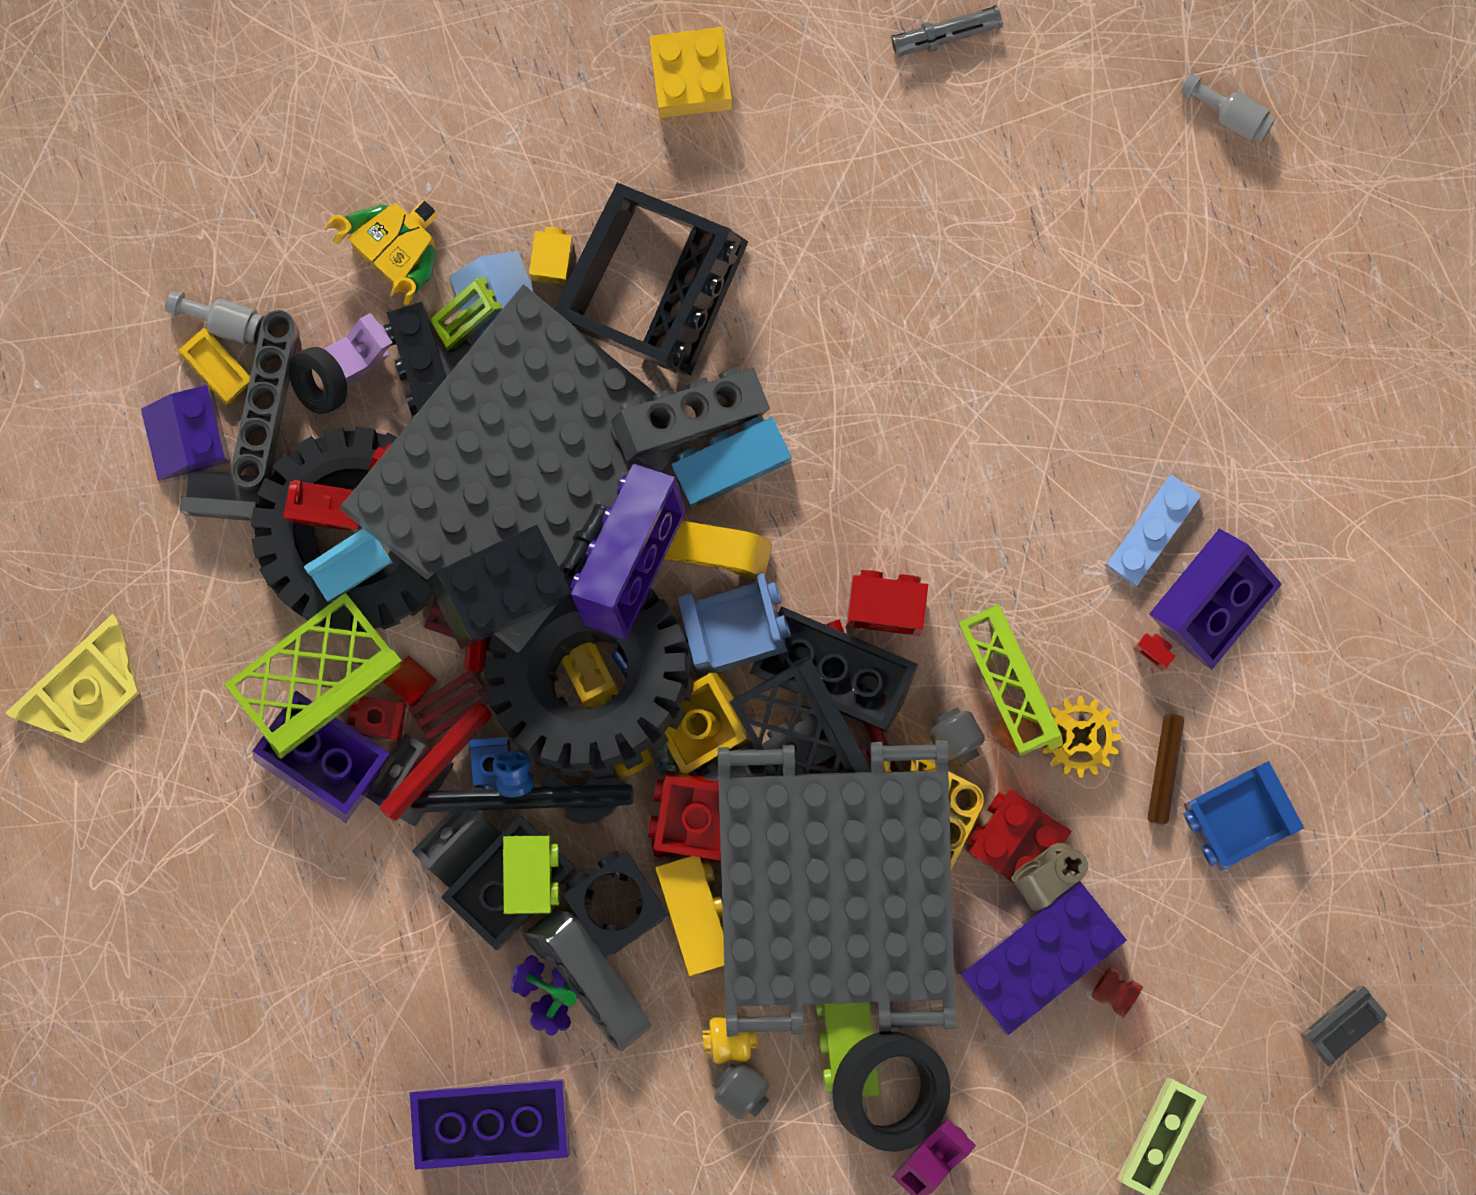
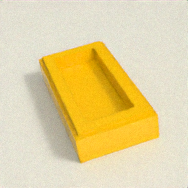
(215, 366)

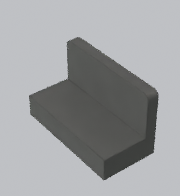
(218, 497)
(401, 762)
(456, 844)

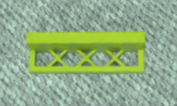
(1024, 680)

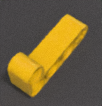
(720, 548)

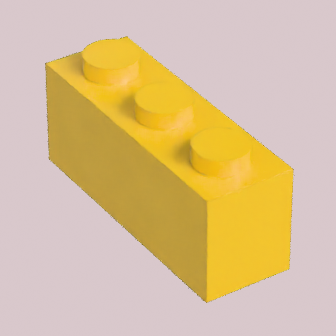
(694, 912)

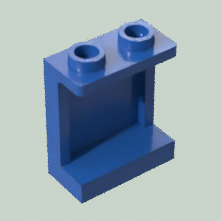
(1242, 816)

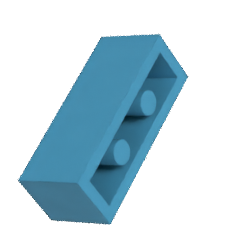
(730, 461)

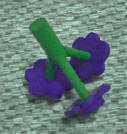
(551, 1010)

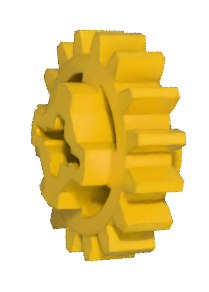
(1093, 749)

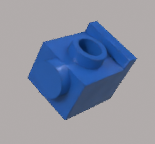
(481, 751)

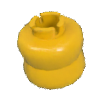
(727, 1048)

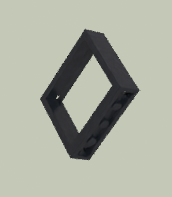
(599, 253)

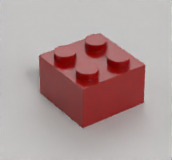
(887, 603)

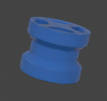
(513, 774)

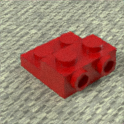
(687, 816)
(1014, 834)

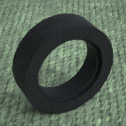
(925, 1114)

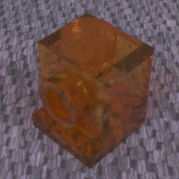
(1001, 735)

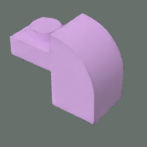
(361, 349)

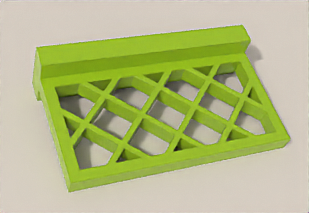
(336, 699)

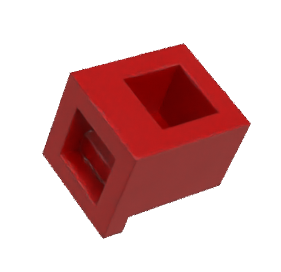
(390, 725)

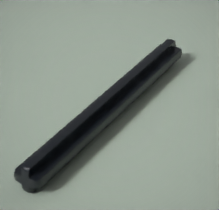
(537, 798)

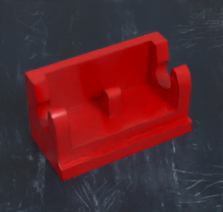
(318, 506)

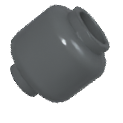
(961, 734)
(741, 1090)

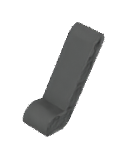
(568, 945)

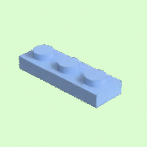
(1153, 530)

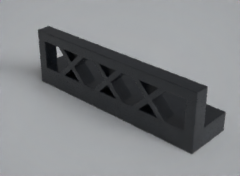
(677, 290)

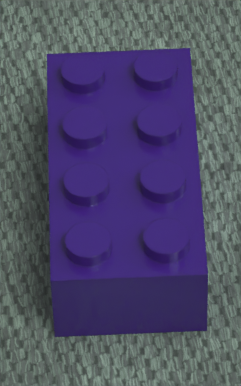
(628, 551)
(1042, 958)
(489, 1124)

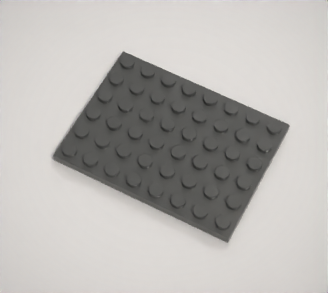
(506, 446)

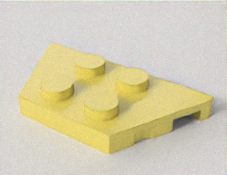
(83, 688)

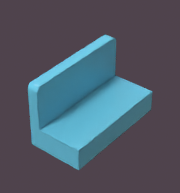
(348, 564)

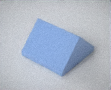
(503, 273)

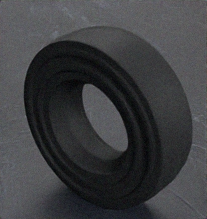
(330, 374)

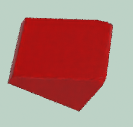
(410, 681)

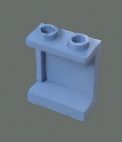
(734, 626)

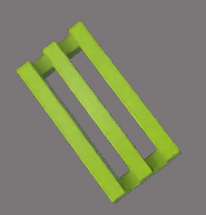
(485, 299)

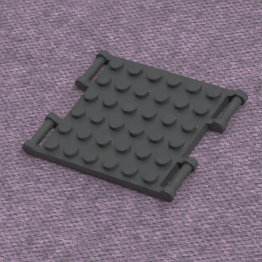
(836, 888)

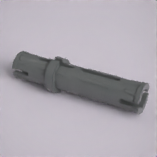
(943, 32)

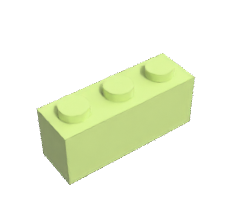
(1161, 1138)

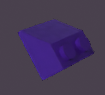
(185, 433)

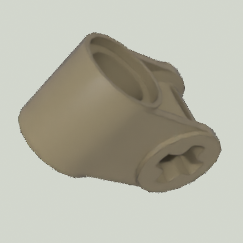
(1045, 877)

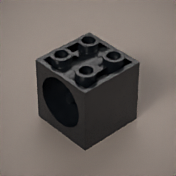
(650, 909)

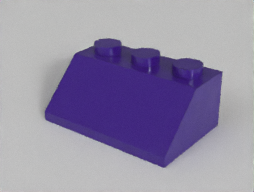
(1216, 598)
(329, 767)

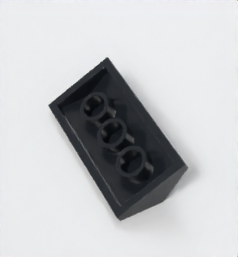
(859, 676)

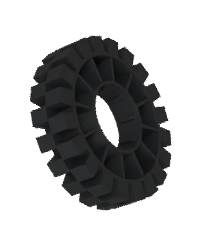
(600, 736)

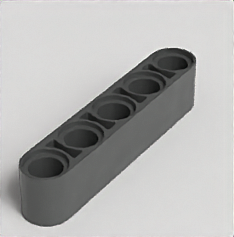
(260, 384)

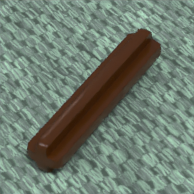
(1166, 769)

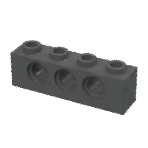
(641, 438)

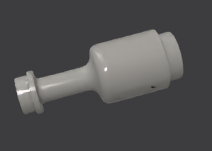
(1235, 111)
(222, 318)

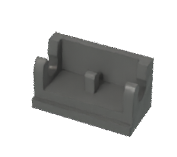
(1344, 1024)

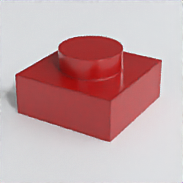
(1156, 650)

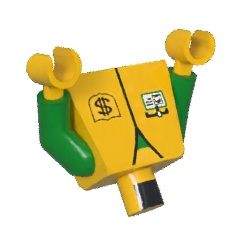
(392, 243)

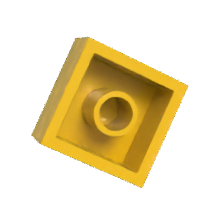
(690, 72)

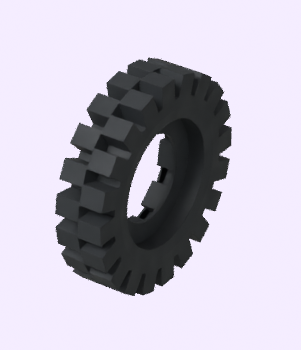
(286, 547)

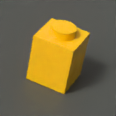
(551, 256)

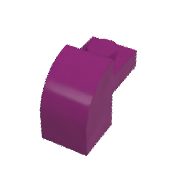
(934, 1159)

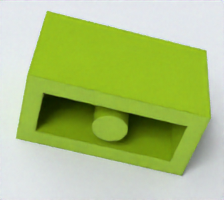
(529, 874)

